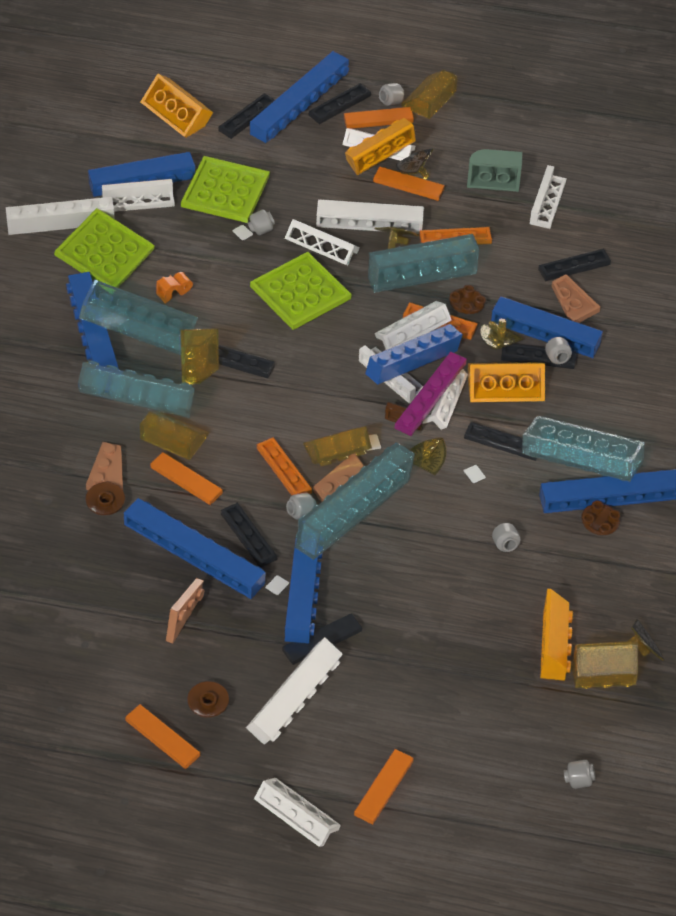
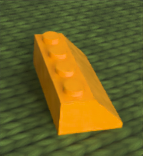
(176, 106)
(381, 145)
(506, 382)
(555, 637)

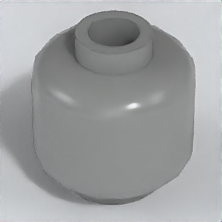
(391, 94)
(261, 222)
(558, 350)
(300, 505)
(506, 537)
(579, 774)

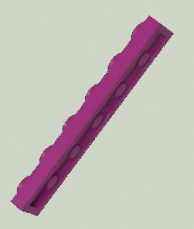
(430, 393)

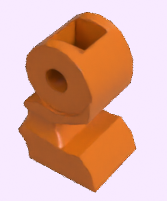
(167, 285)

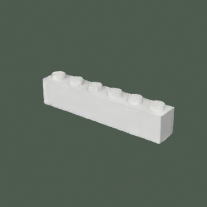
(54, 215)
(368, 216)
(294, 690)

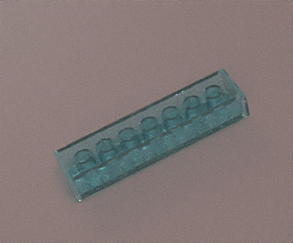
(354, 500)

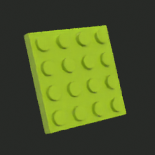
(225, 189)
(104, 249)
(300, 290)

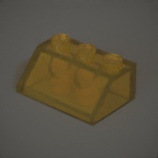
(432, 93)
(199, 354)
(172, 434)
(338, 446)
(605, 664)

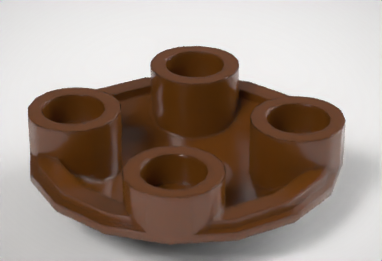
(467, 300)
(600, 518)

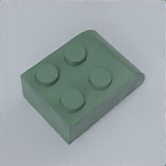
(495, 170)

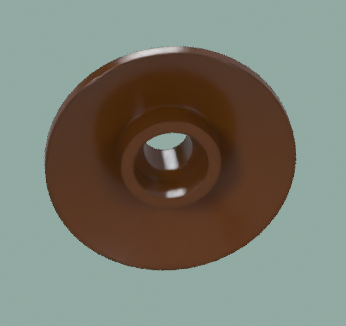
(105, 492)
(208, 692)

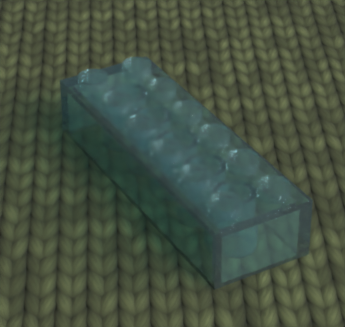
(423, 263)
(136, 316)
(136, 389)
(583, 448)

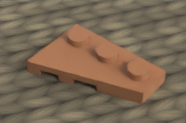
(574, 300)
(107, 466)
(338, 477)
(183, 608)

